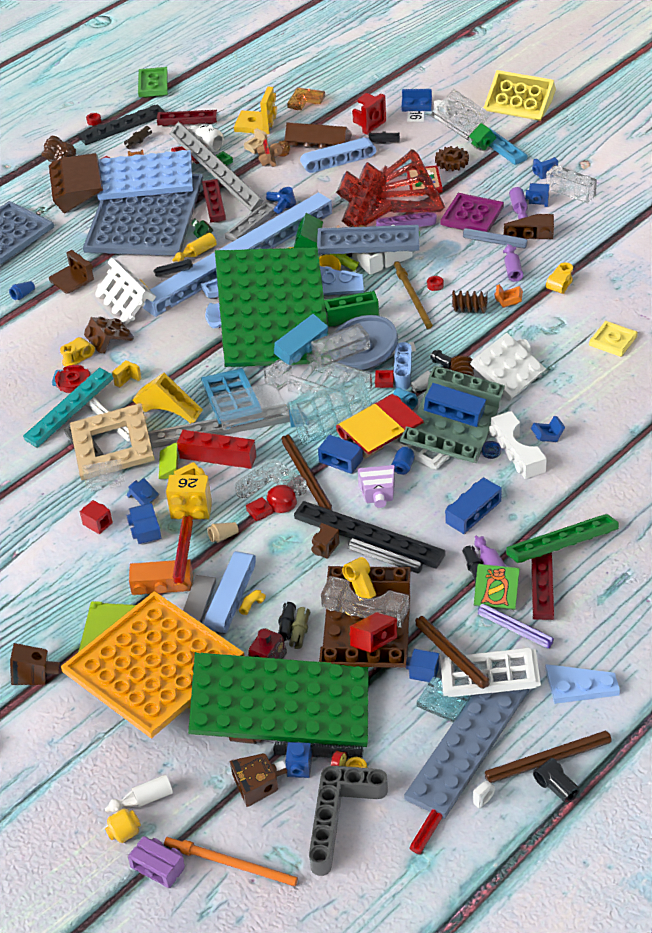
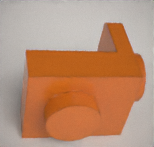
(508, 297)

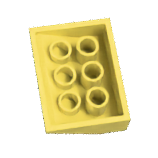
(520, 95)

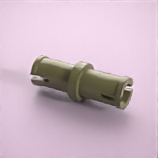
(299, 628)

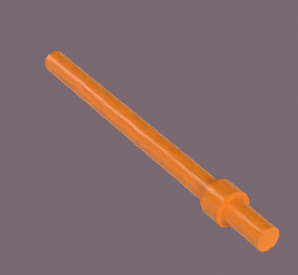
(187, 848)

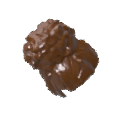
(56, 149)

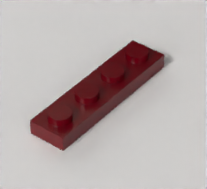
(187, 117)
(213, 200)
(542, 587)

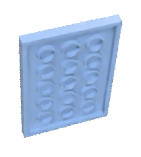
(146, 174)

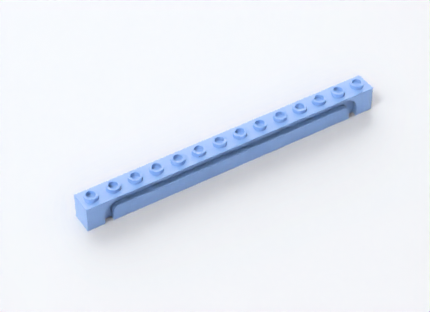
(264, 237)

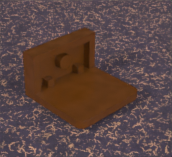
(73, 276)
(102, 330)

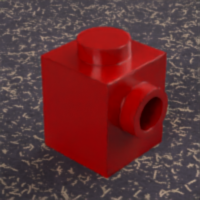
(96, 516)

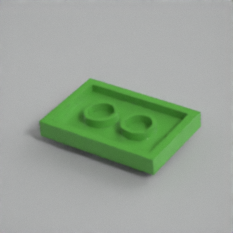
(152, 82)

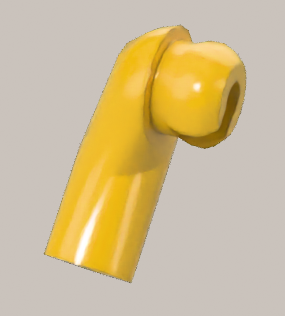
(247, 602)

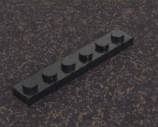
(120, 125)

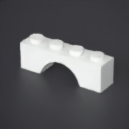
(527, 459)

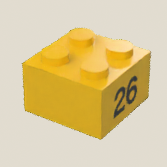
(189, 496)

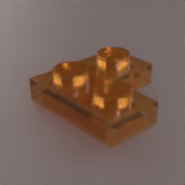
(304, 95)

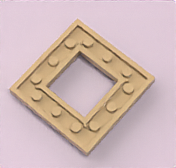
(130, 416)

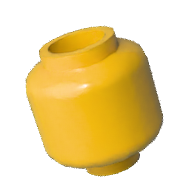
(123, 825)

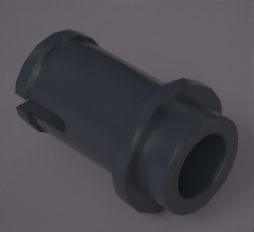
(438, 357)

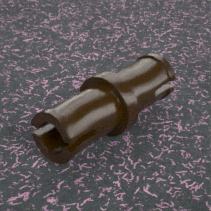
(138, 137)

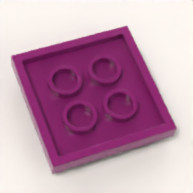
(472, 212)

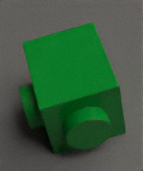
(482, 137)

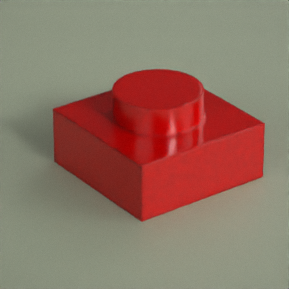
(384, 378)
(259, 509)

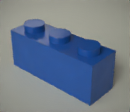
(454, 404)
(473, 505)

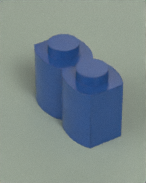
(144, 523)

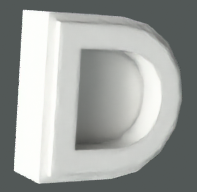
(483, 794)

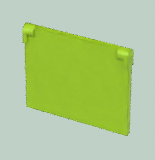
(100, 618)

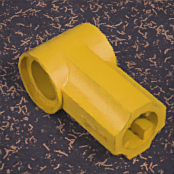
(357, 573)

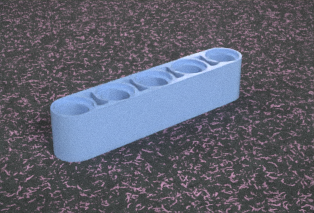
(338, 155)
(230, 592)

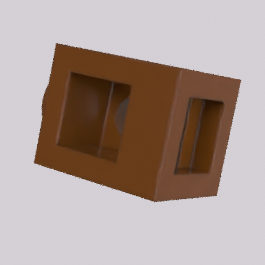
(325, 541)

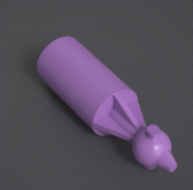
(518, 202)
(512, 264)
(487, 555)

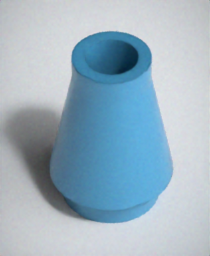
(407, 397)

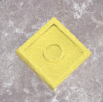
(613, 338)

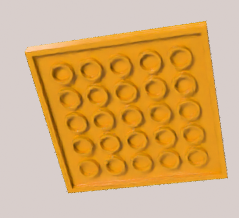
(146, 663)

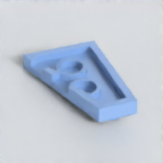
(579, 684)

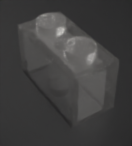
(103, 474)

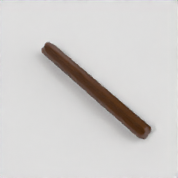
(306, 472)
(452, 652)
(558, 753)

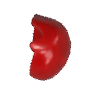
(281, 498)

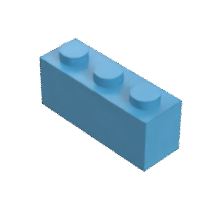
(298, 340)

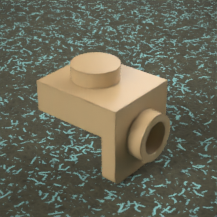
(252, 144)

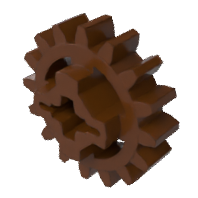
(452, 158)

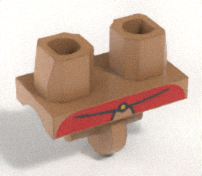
(267, 153)

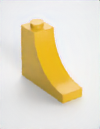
(167, 395)

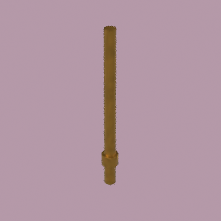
(402, 275)

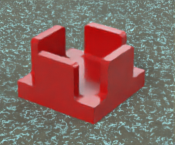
(372, 112)

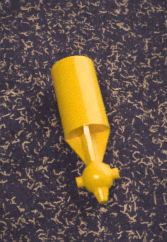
(196, 247)

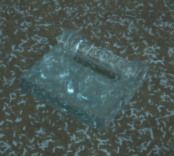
(440, 705)

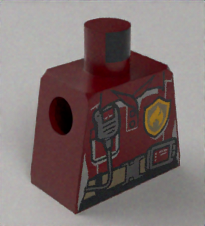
(268, 645)

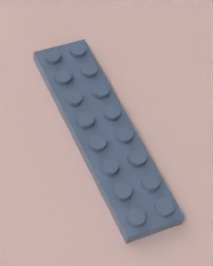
(463, 750)

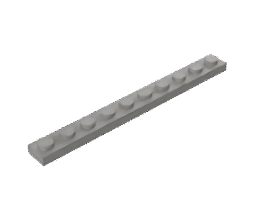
(216, 167)

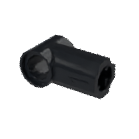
(552, 776)

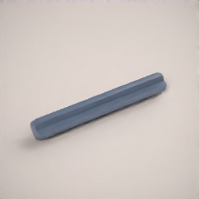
(495, 238)

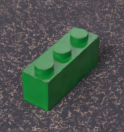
(307, 232)
(349, 307)

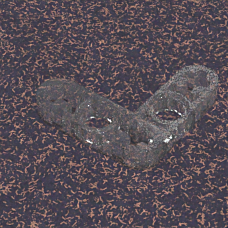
(270, 471)

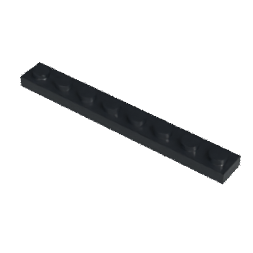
(371, 534)

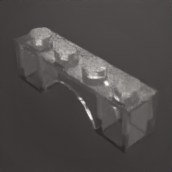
(339, 597)

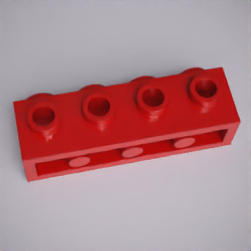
(216, 449)

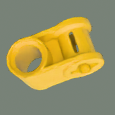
(560, 278)
(77, 351)

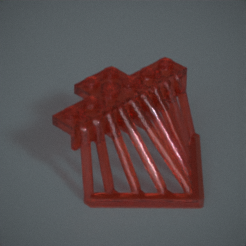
(369, 193)

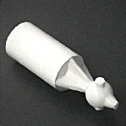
(142, 794)

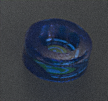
(491, 449)

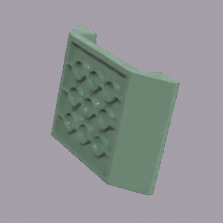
(451, 436)

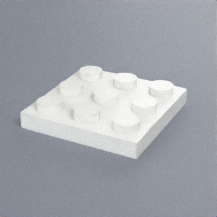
(508, 365)

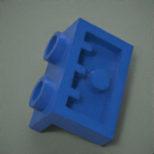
(416, 100)

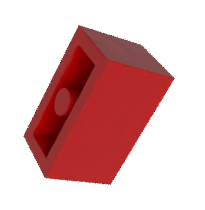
(373, 632)

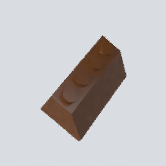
(316, 135)

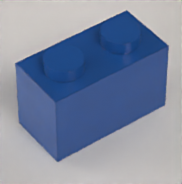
(340, 454)

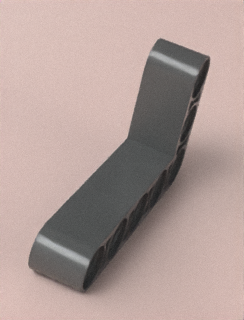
(333, 791)

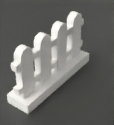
(135, 285)

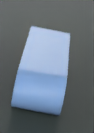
(403, 365)

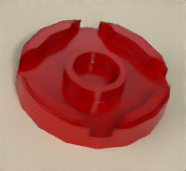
(71, 377)

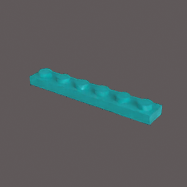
(68, 407)

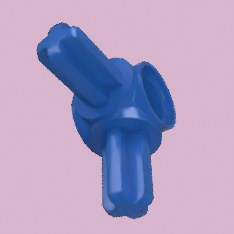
(284, 197)

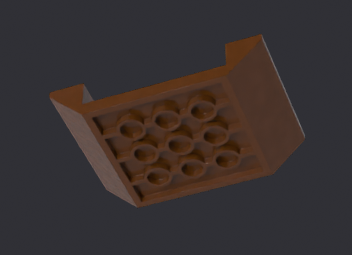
(336, 638)

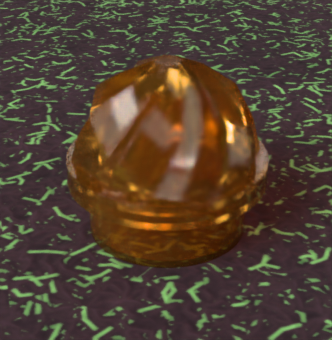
(285, 148)

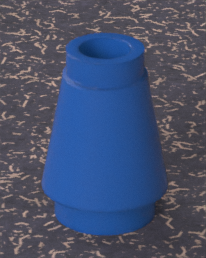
(20, 290)

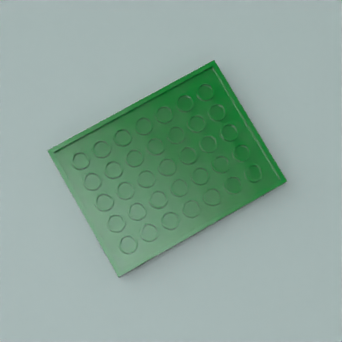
(265, 298)

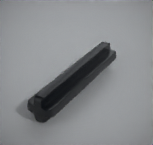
(173, 268)

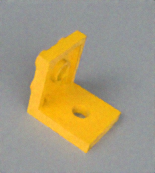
(263, 120)

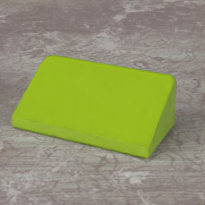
(168, 461)

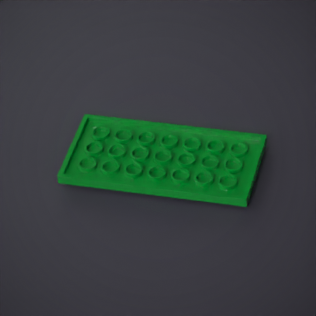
(279, 700)

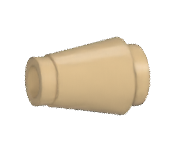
(222, 531)

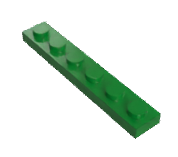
(562, 538)

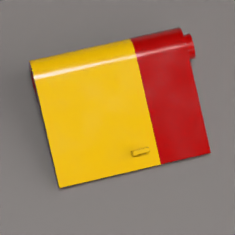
(379, 423)

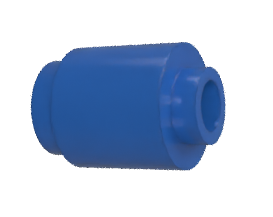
(403, 460)

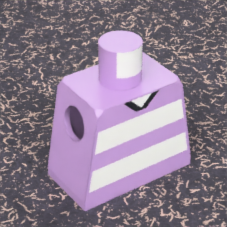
(377, 484)

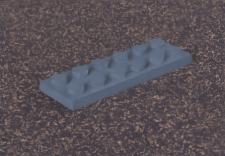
(368, 239)

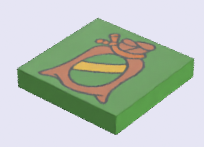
(496, 586)

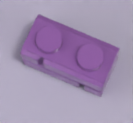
(156, 861)

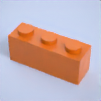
(157, 577)

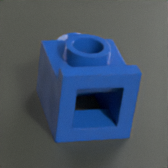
(538, 194)

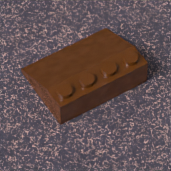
(75, 180)

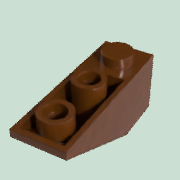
(531, 227)

